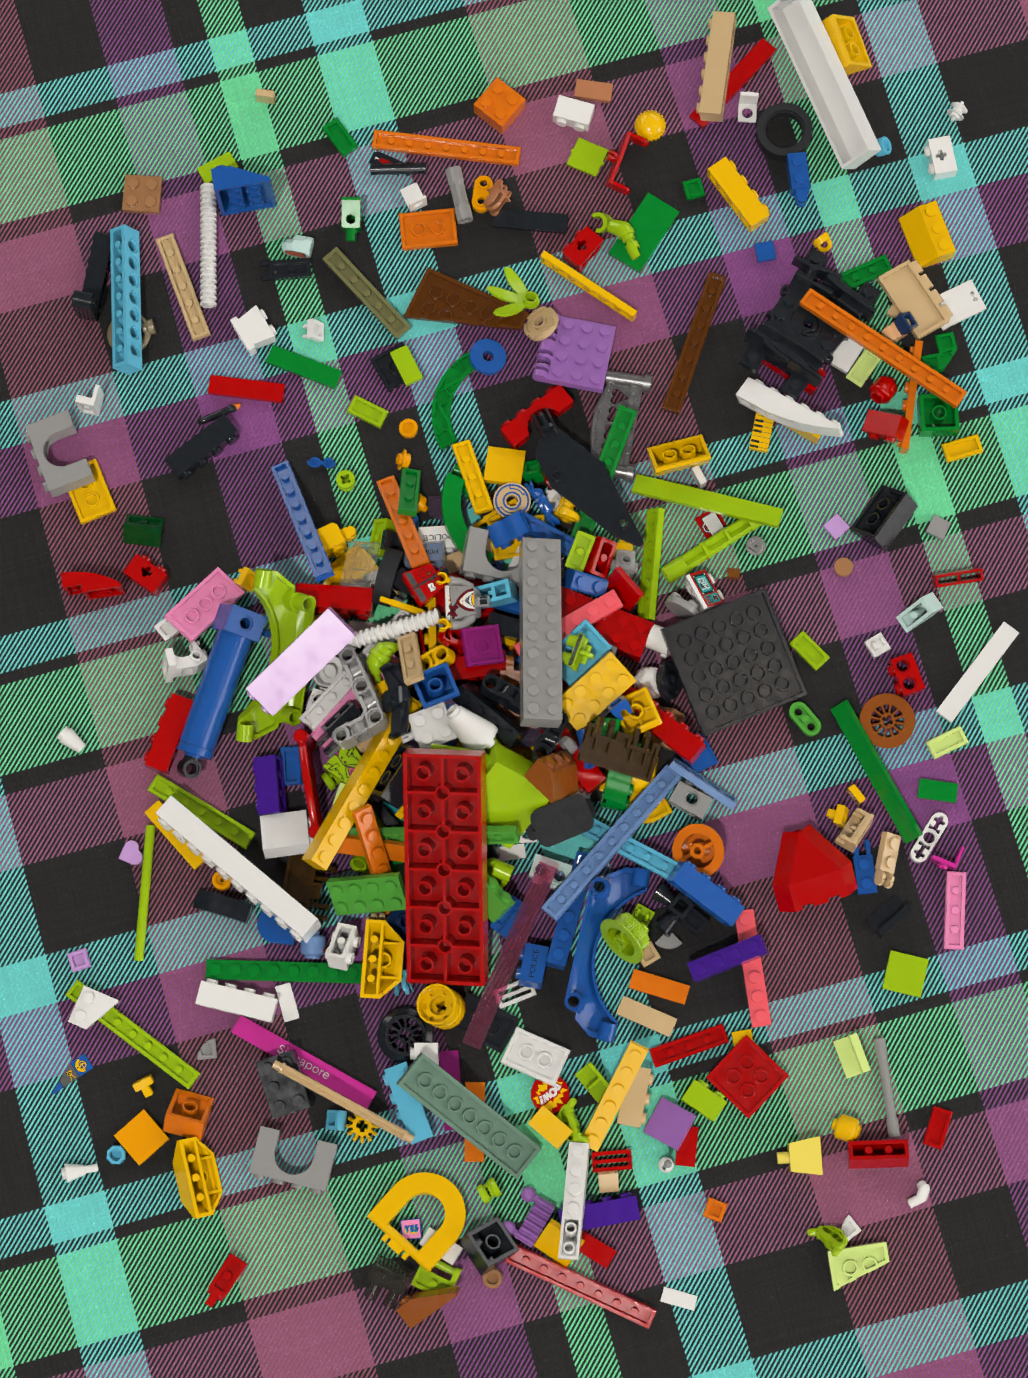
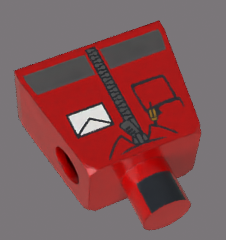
(422, 583)

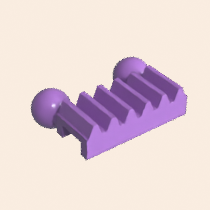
(534, 1221)

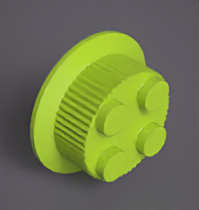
(625, 937)

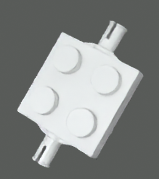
(430, 727)

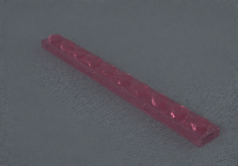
(509, 955)

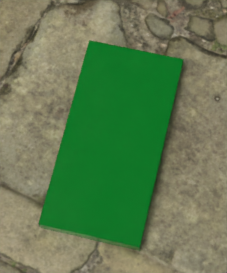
(650, 226)

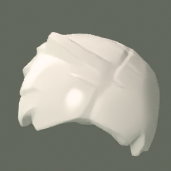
(647, 678)

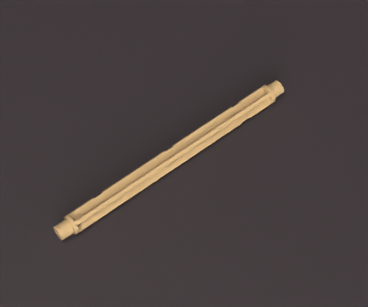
(343, 1101)

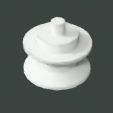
(957, 111)

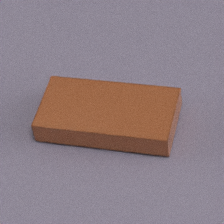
(593, 91)

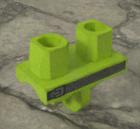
(580, 652)

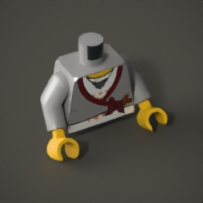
(461, 603)

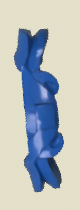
(542, 503)

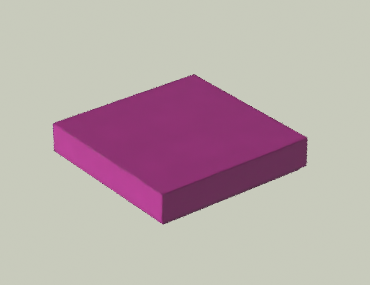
(482, 645)

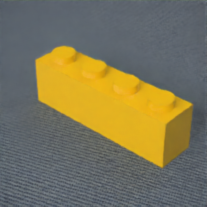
(738, 194)

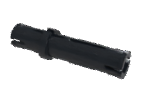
(398, 168)

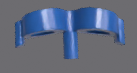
(315, 462)

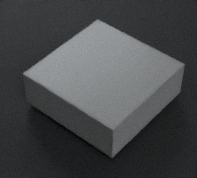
(938, 527)

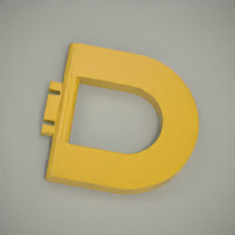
(398, 1197)

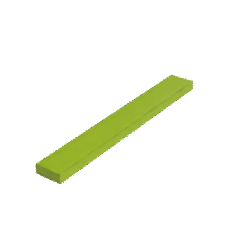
(707, 501)
(143, 1042)

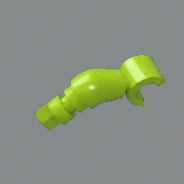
(622, 230)

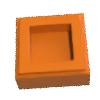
(714, 1210)

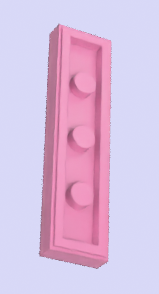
(954, 910)

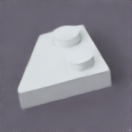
(91, 1007)

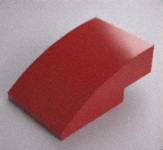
(91, 584)

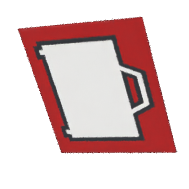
(710, 523)

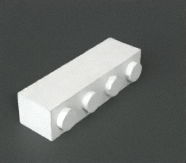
(236, 1001)

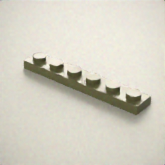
(366, 293)

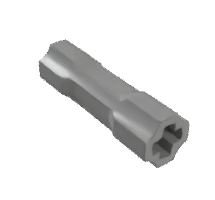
(456, 183)

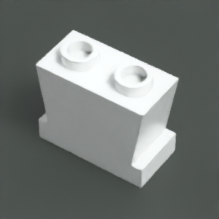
(254, 330)

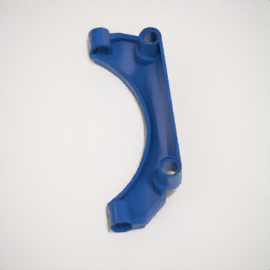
(618, 890)

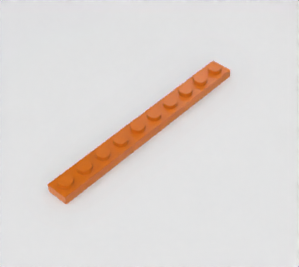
(883, 348)

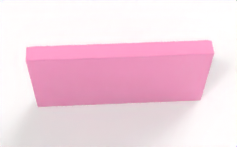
(199, 608)

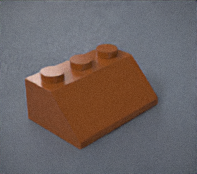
(554, 776)

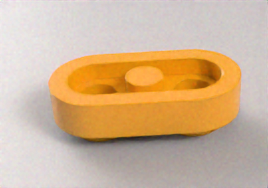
(481, 193)

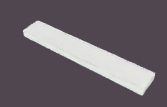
(977, 672)

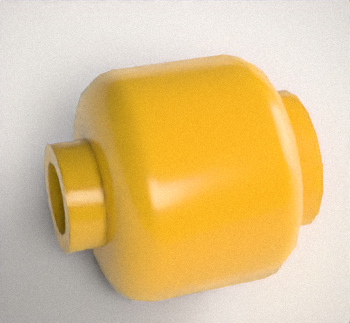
(846, 1128)

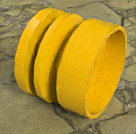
(431, 1002)

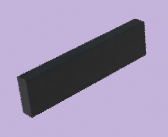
(531, 221)

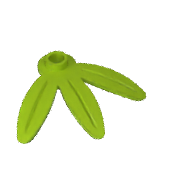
(520, 299)

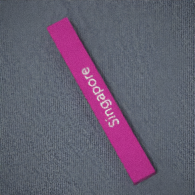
(310, 1065)

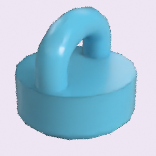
(885, 146)

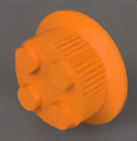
(700, 846)

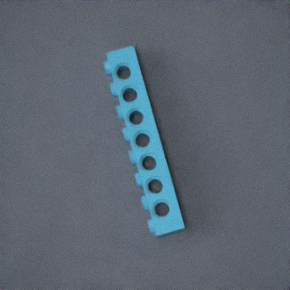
(126, 299)

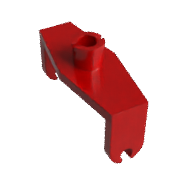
(616, 158)

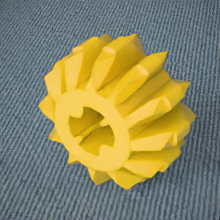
(358, 1131)

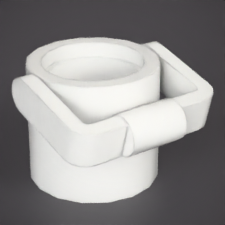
(656, 642)

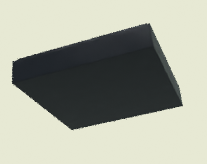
(387, 369)

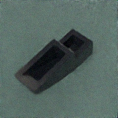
(223, 906)

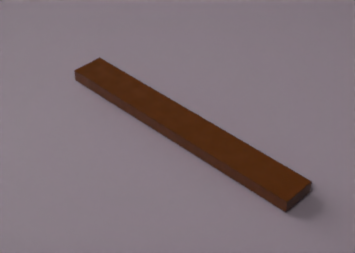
(694, 343)

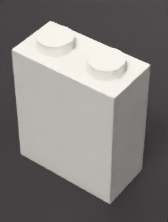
(285, 834)

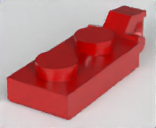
(225, 1279)

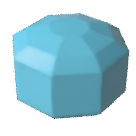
(116, 1154)

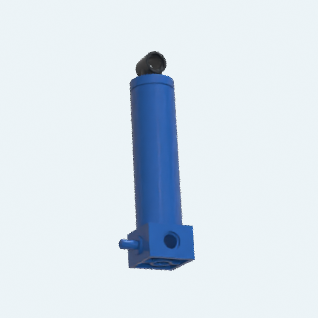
(235, 633)

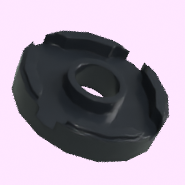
(668, 681)

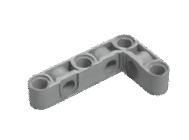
(363, 726)

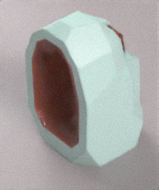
(298, 246)

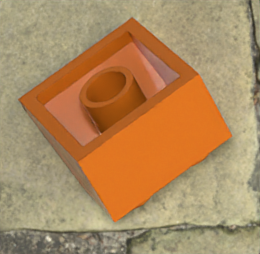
(188, 1114)

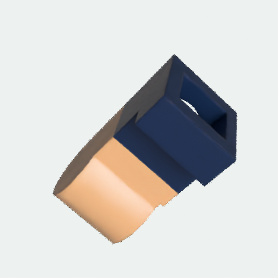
(900, 328)

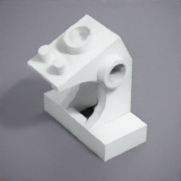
(182, 666)

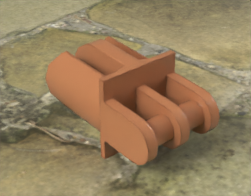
(497, 197)

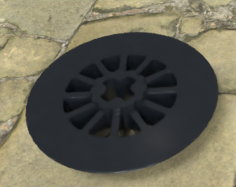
(386, 1023)

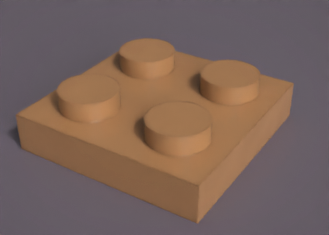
(142, 194)

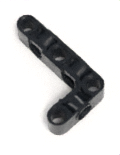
(509, 697)

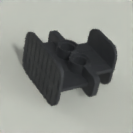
(561, 820)

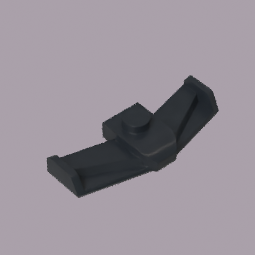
(396, 699)

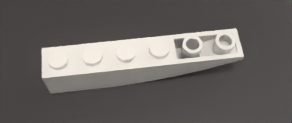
(785, 410)
(574, 1200)

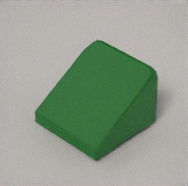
(533, 472)

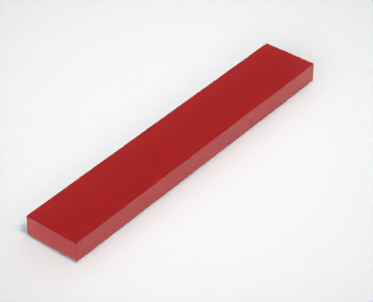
(742, 73)

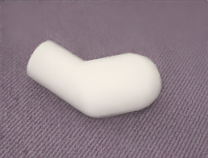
(921, 1196)

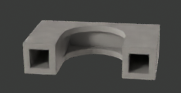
(57, 478)
(475, 563)
(265, 1163)

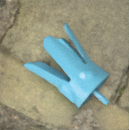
(405, 987)

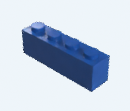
(705, 893)

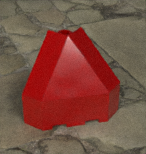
(810, 871)

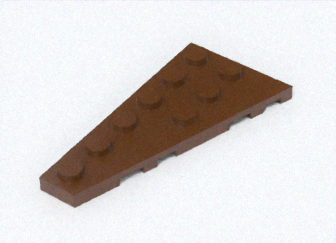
(453, 302)

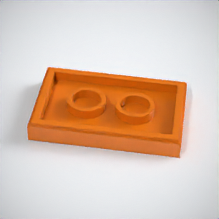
(428, 229)

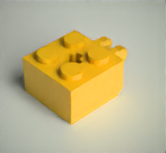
(335, 540)

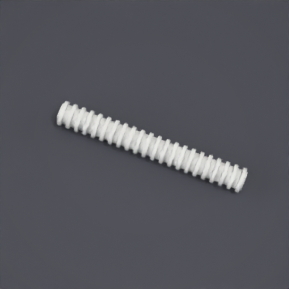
(208, 247)
(396, 628)

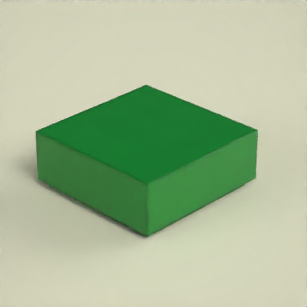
(693, 189)

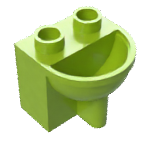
(508, 793)

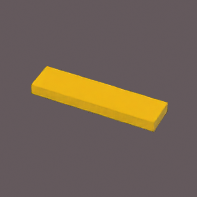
(473, 478)
(183, 849)

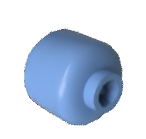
(315, 946)

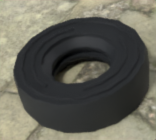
(387, 817)

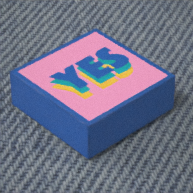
(411, 1228)

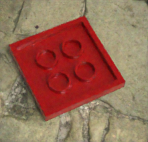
(747, 1076)

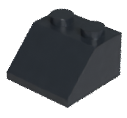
(489, 1246)

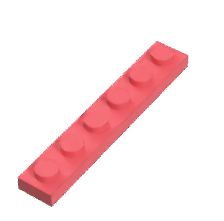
(591, 612)
(753, 974)

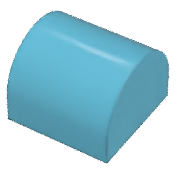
(336, 1120)

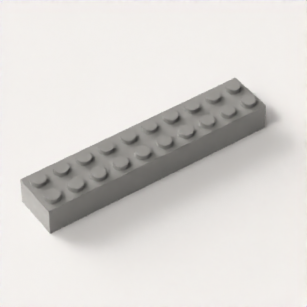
(540, 632)

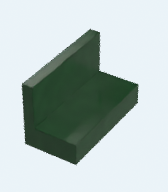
(142, 530)

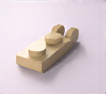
(887, 859)

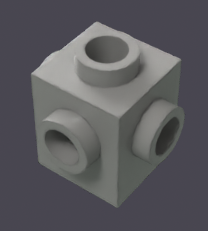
(626, 561)

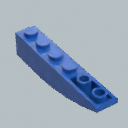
(566, 928)

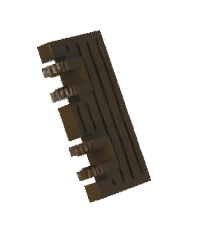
(619, 753)
(301, 884)

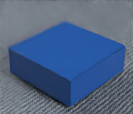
(765, 251)

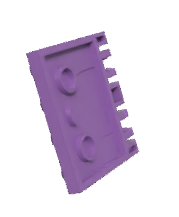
(576, 355)

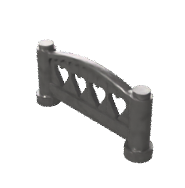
(632, 387)

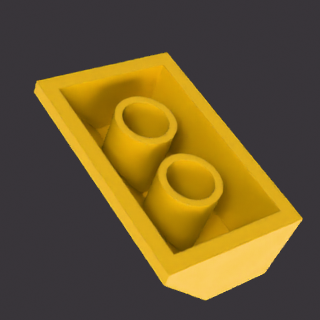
(847, 43)
(927, 235)
(678, 455)

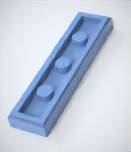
(703, 783)

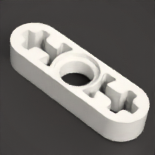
(940, 828)

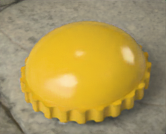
(650, 125)

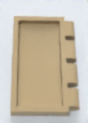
(912, 294)

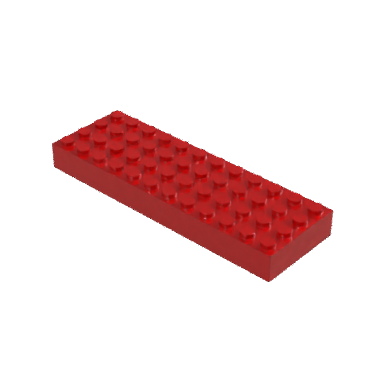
(445, 866)

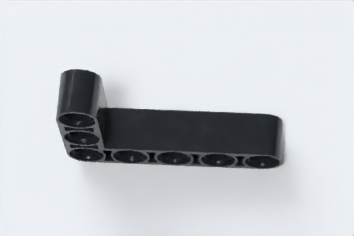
(89, 300)

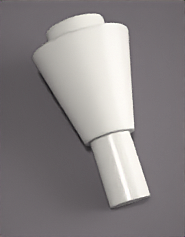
(75, 1171)

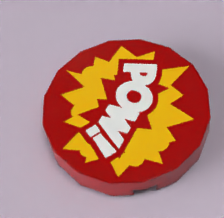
(551, 1097)

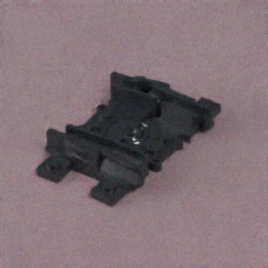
(786, 339)

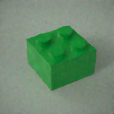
(936, 417)

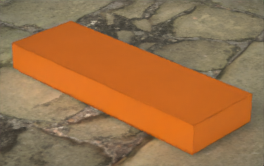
(659, 986)

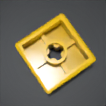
(648, 717)

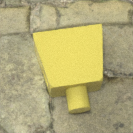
(803, 1156)

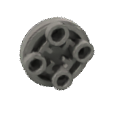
(681, 607)

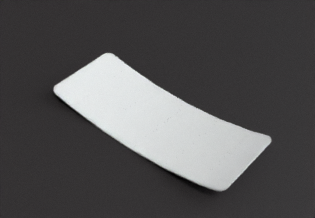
(287, 1002)

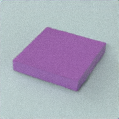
(669, 1123)

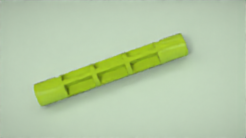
(706, 549)

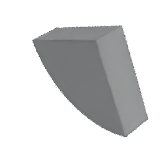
(668, 943)
(208, 1050)

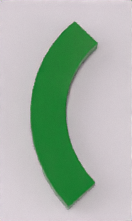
(443, 400)
(452, 512)

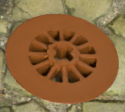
(906, 714)

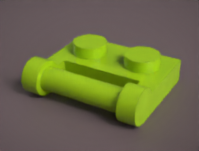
(430, 1281)

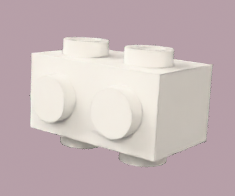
(342, 946)

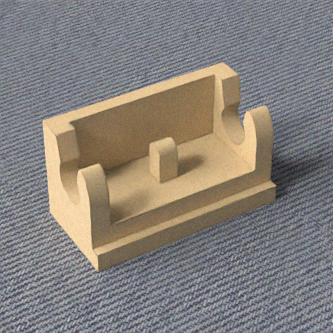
(854, 830)

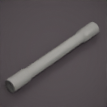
(892, 1120)

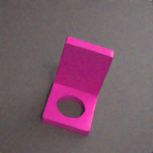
(945, 864)

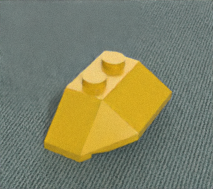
(381, 959)
(197, 1177)

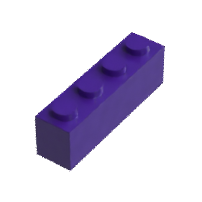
(728, 958)
(609, 1211)

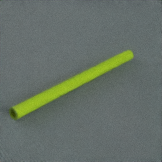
(144, 893)

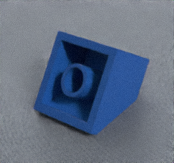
(437, 686)

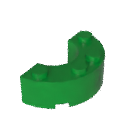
(616, 791)

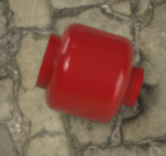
(883, 390)

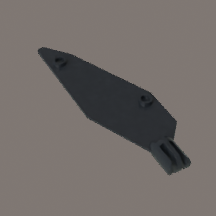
(582, 480)

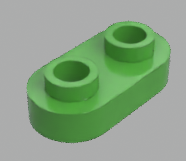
(804, 719)

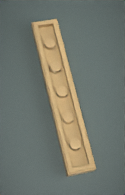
(183, 287)

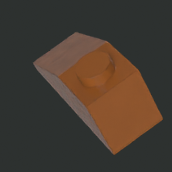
(422, 1304)

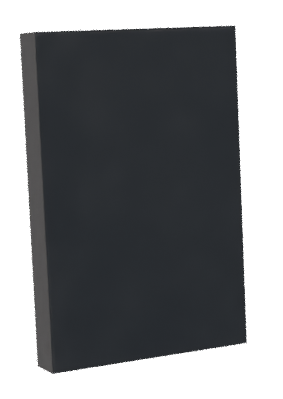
(500, 1029)

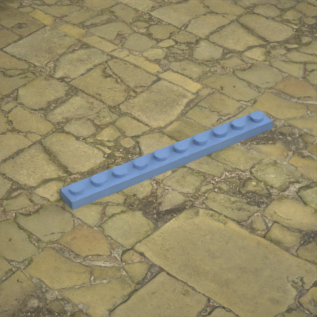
(611, 843)

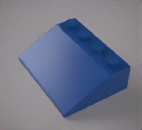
(241, 190)

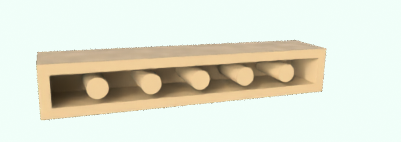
(717, 66)

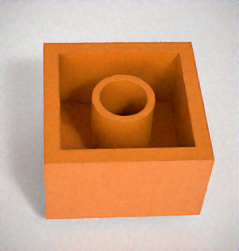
(499, 105)

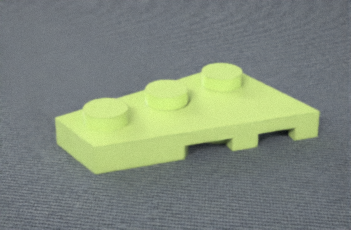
(856, 1261)

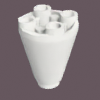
(471, 729)

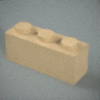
(632, 1107)

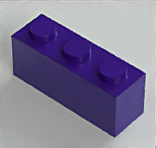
(269, 785)

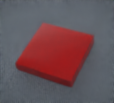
(625, 589)

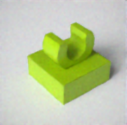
(643, 914)

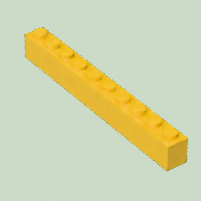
(354, 795)

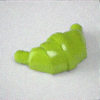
(379, 656)
(569, 1118)
(831, 1236)

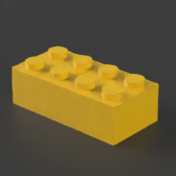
(595, 690)

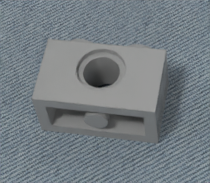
(696, 810)

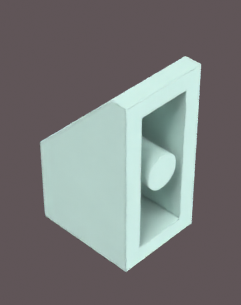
(919, 612)

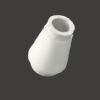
(70, 739)

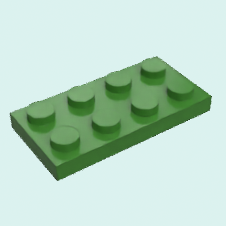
(367, 893)

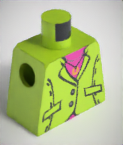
(343, 764)

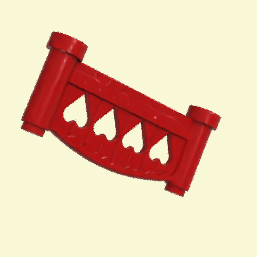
(306, 746)

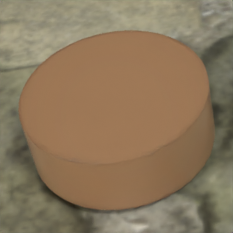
(843, 567)
(492, 1279)

